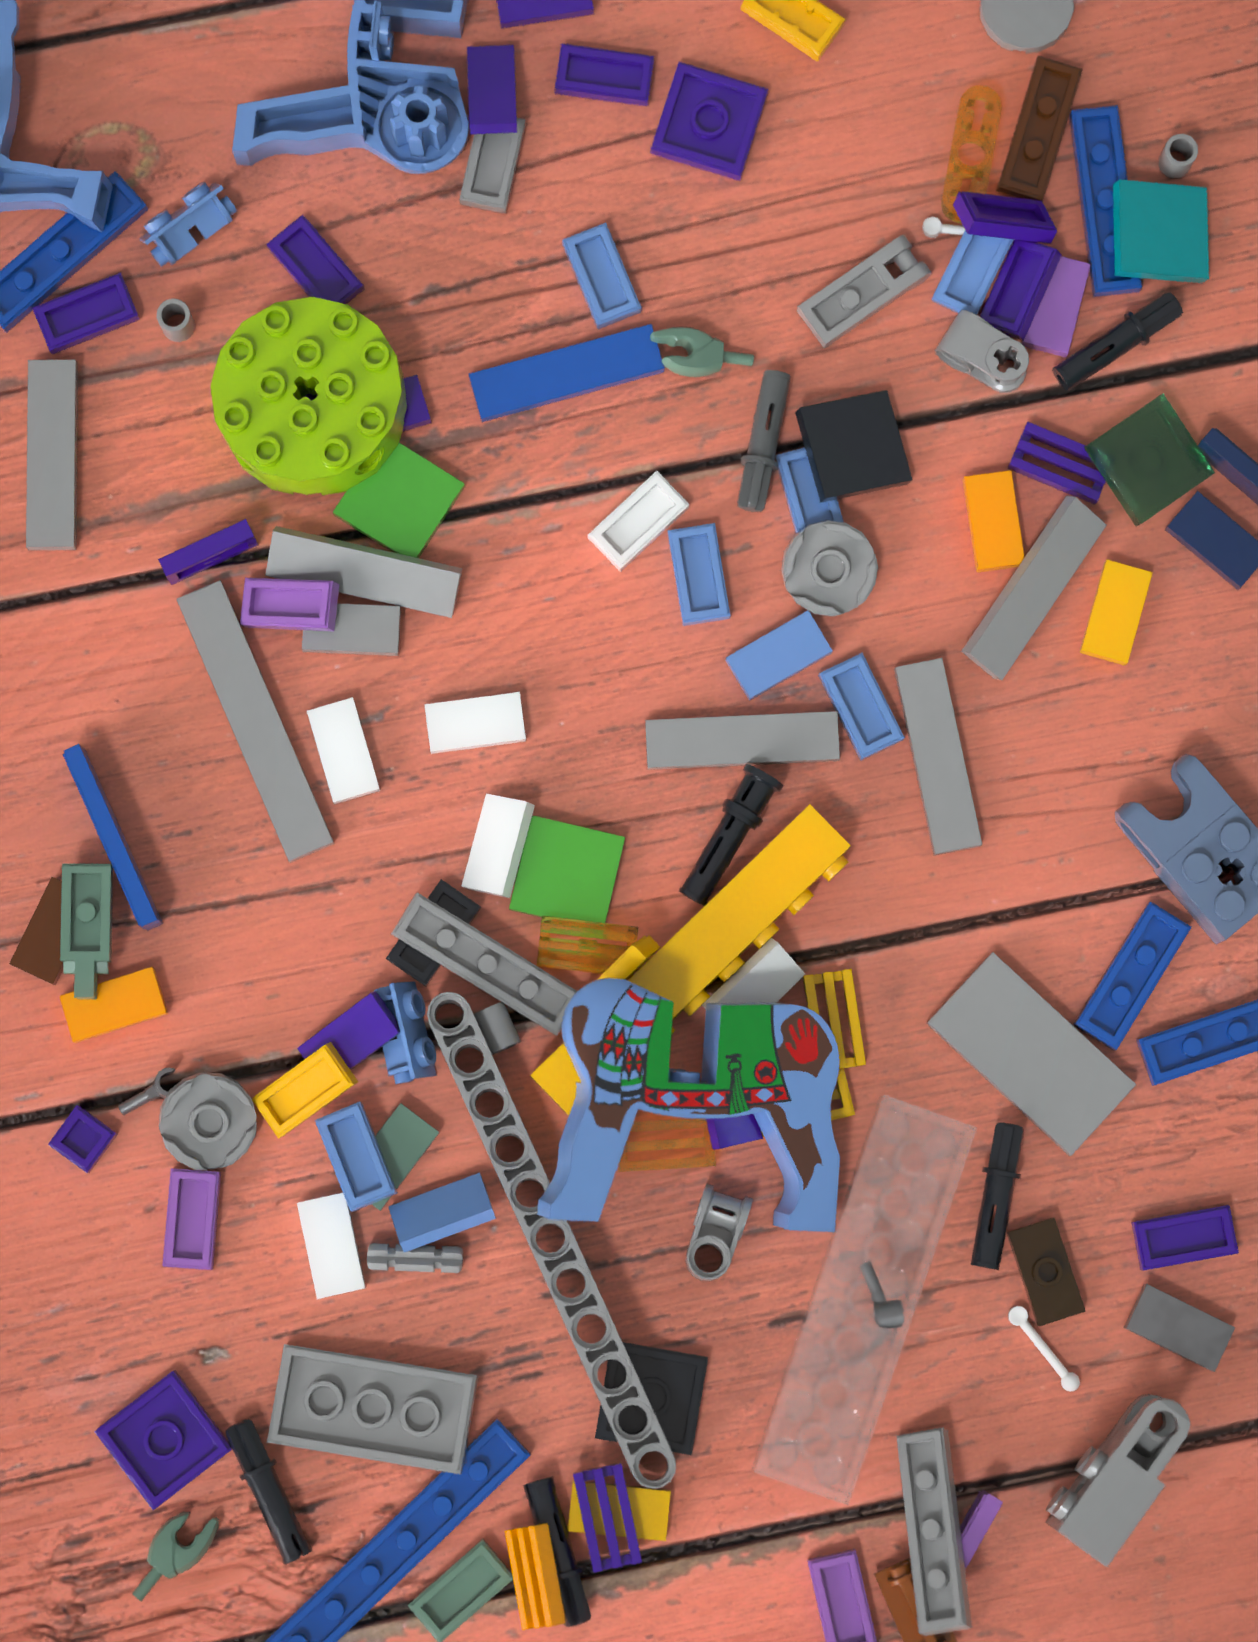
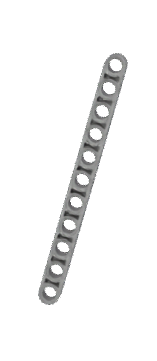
(552, 1264)

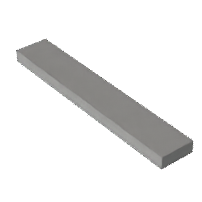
(255, 721)

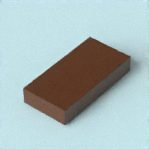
(40, 944)

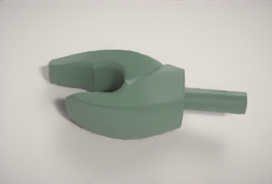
(704, 352)
(170, 1556)

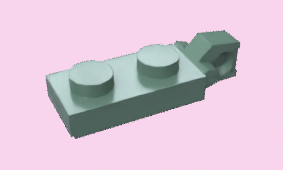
(86, 925)

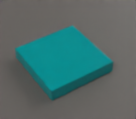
(1160, 231)

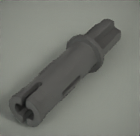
(763, 443)

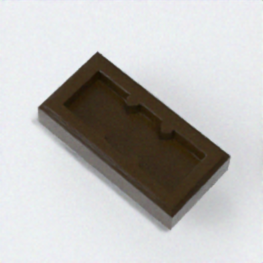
(1046, 1272)

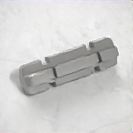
(420, 1259)

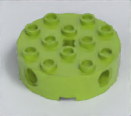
(302, 442)

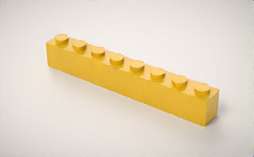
(725, 929)

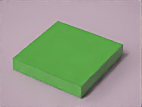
(401, 502)
(566, 871)

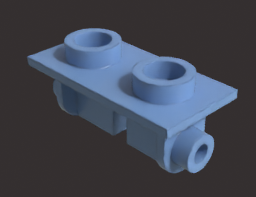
(200, 210)
(413, 1051)

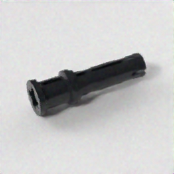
(740, 815)

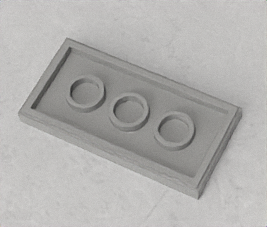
(1031, 1054)
(372, 1409)

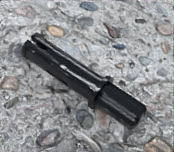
(1119, 339)
(998, 1192)
(268, 1491)
(546, 1509)

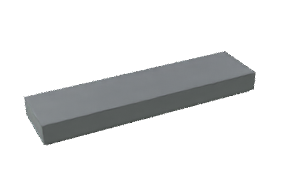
(52, 455)
(365, 571)
(1034, 587)
(742, 740)
(938, 756)
(484, 963)
(933, 1532)

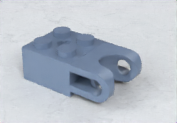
(1193, 845)

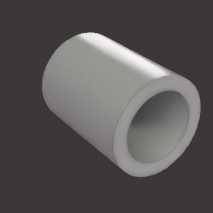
(1183, 144)
(173, 307)
(497, 1028)

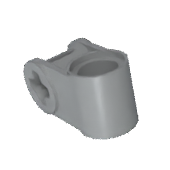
(979, 348)
(717, 1229)

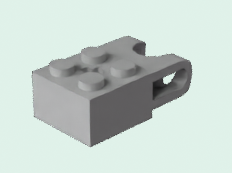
(1119, 1478)

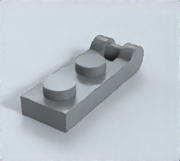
(862, 292)

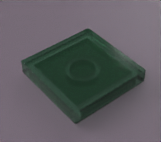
(1149, 459)

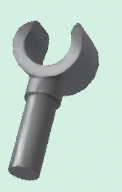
(149, 1094)
(886, 1313)

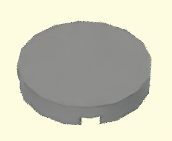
(1026, 23)
(829, 568)
(207, 1121)

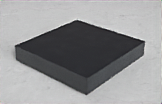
(853, 446)
(672, 1387)

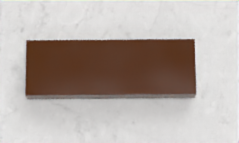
(1039, 129)

